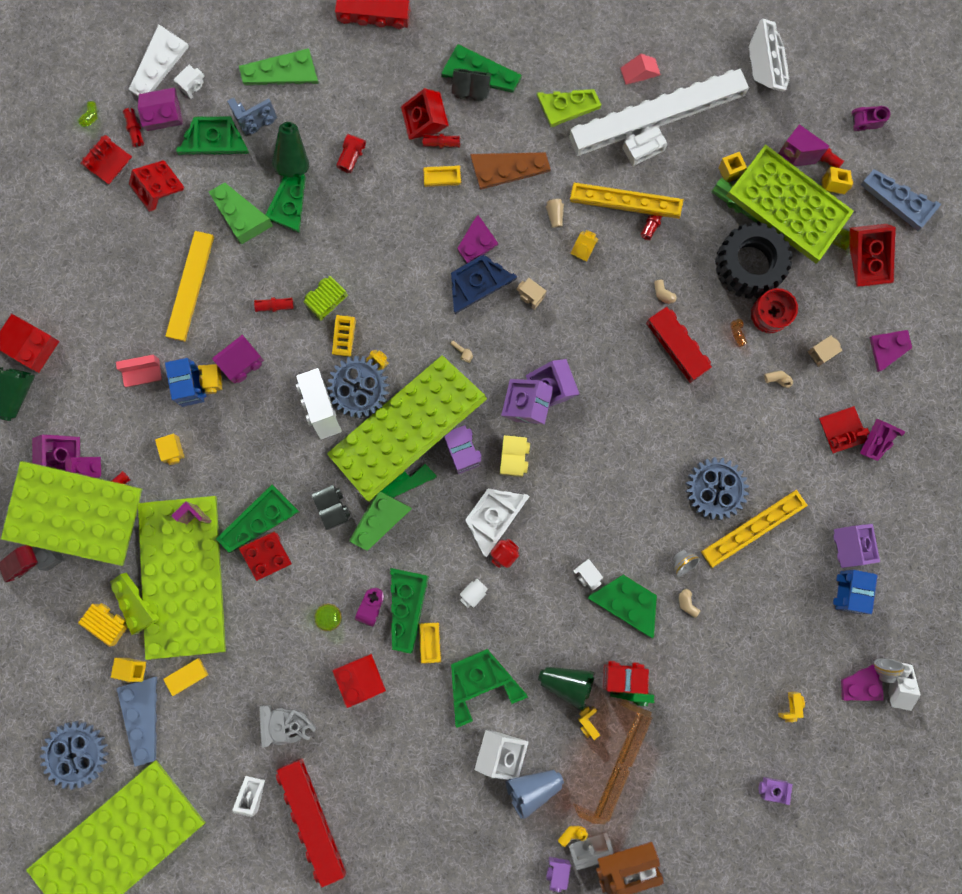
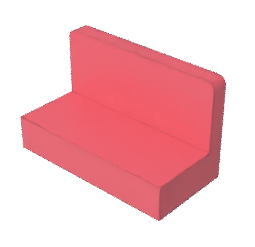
(140, 370)

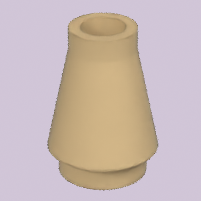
(555, 212)

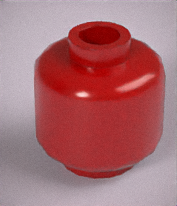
(504, 553)

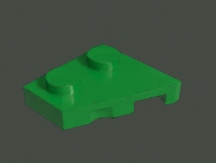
(637, 698)

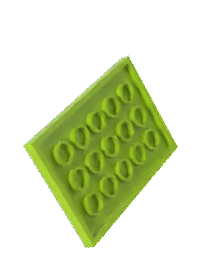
(791, 203)
(71, 513)

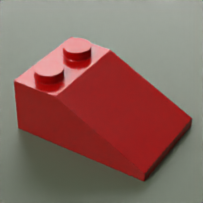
(873, 254)
(26, 343)

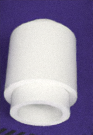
(473, 593)

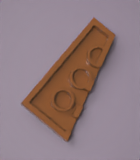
(507, 167)

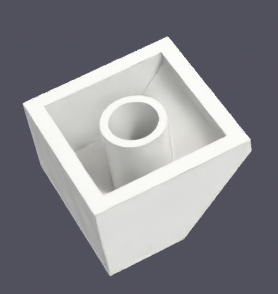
(501, 755)

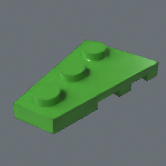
(378, 520)

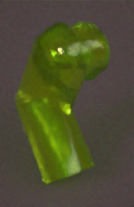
(90, 116)

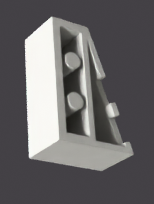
(317, 404)

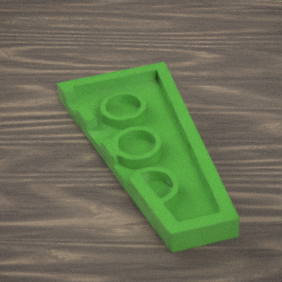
(282, 69)

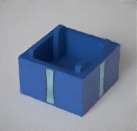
(184, 382)
(855, 591)

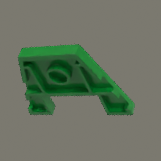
(405, 483)
(476, 676)

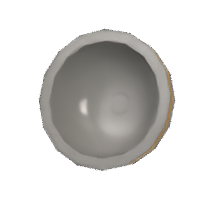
(685, 559)
(888, 669)

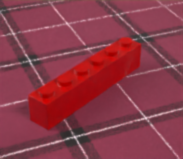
(311, 823)

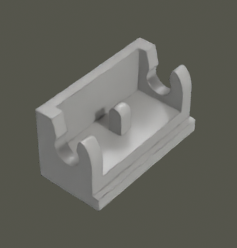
(587, 852)

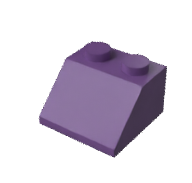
(559, 376)
(856, 545)

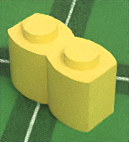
(513, 456)

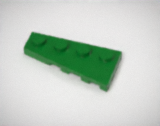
(408, 596)

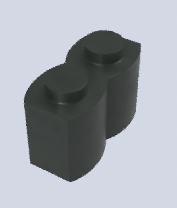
(470, 84)
(331, 507)

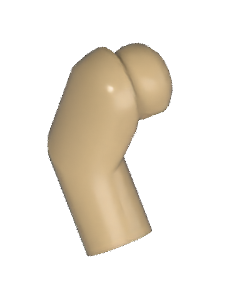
(686, 603)

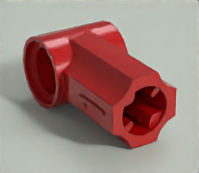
(351, 151)

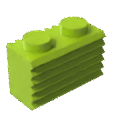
(325, 297)

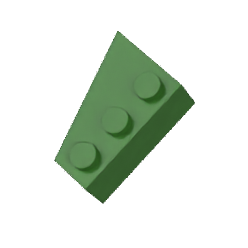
(240, 214)

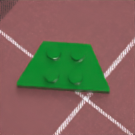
(212, 136)
(629, 603)

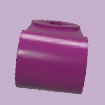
(866, 117)
(369, 610)

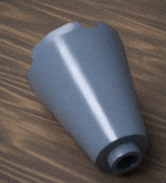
(533, 791)

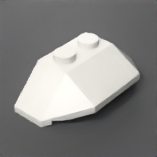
(768, 57)

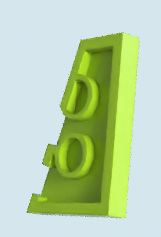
(567, 106)
(132, 606)

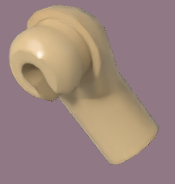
(663, 294)
(780, 377)

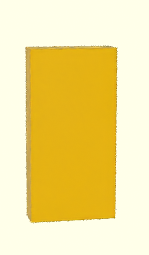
(442, 176)
(430, 643)
(185, 677)

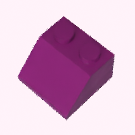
(159, 109)
(803, 148)
(238, 359)
(53, 449)

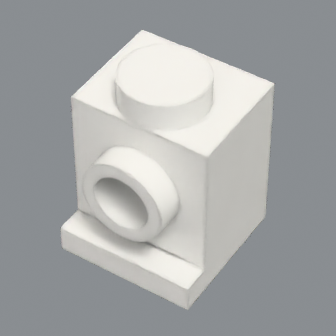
(189, 80)
(588, 575)

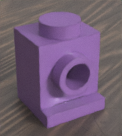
(784, 790)
(558, 874)

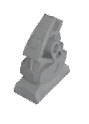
(281, 723)

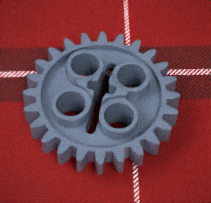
(365, 371)
(700, 484)
(56, 759)

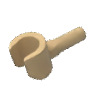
(467, 354)

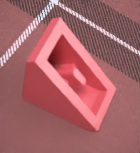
(640, 69)

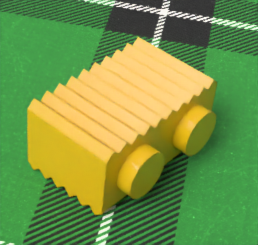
(103, 624)

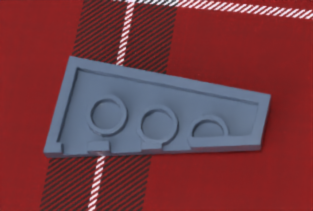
(900, 199)
(140, 718)

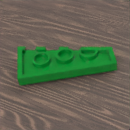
(464, 58)
(261, 516)

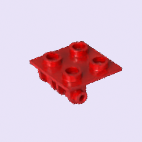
(106, 159)
(844, 429)
(265, 555)

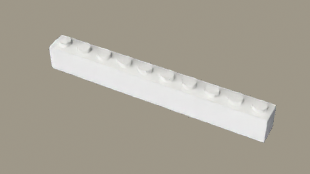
(658, 111)

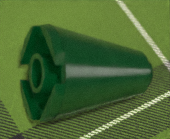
(289, 152)
(13, 390)
(568, 684)

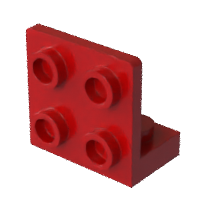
(154, 182)

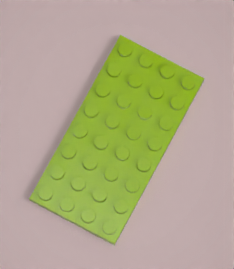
(406, 427)
(181, 580)
(120, 839)

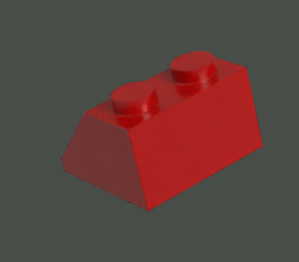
(424, 114)
(359, 680)

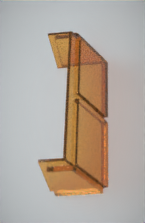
(620, 771)

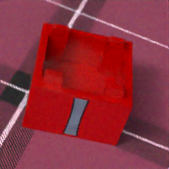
(625, 678)

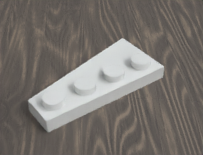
(158, 60)

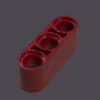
(18, 563)

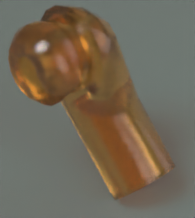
(737, 332)

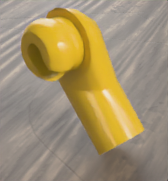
(573, 832)

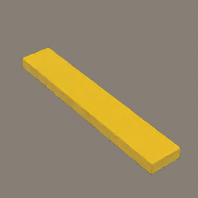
(626, 200)
(189, 286)
(754, 528)

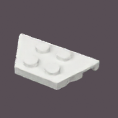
(493, 516)

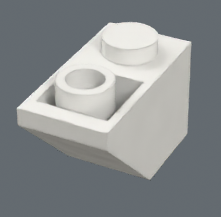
(905, 690)

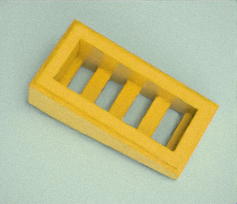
(343, 319)

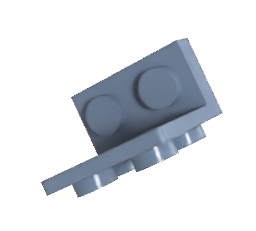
(254, 117)

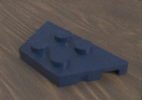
(477, 281)

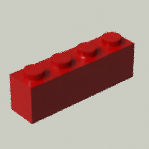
(374, 12)
(678, 344)

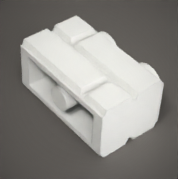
(644, 145)

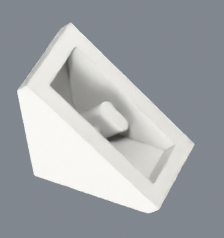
(249, 797)

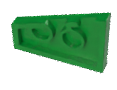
(288, 203)

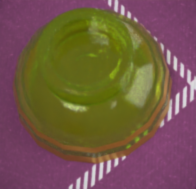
(328, 617)

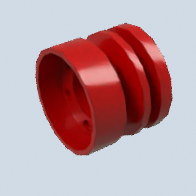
(777, 301)

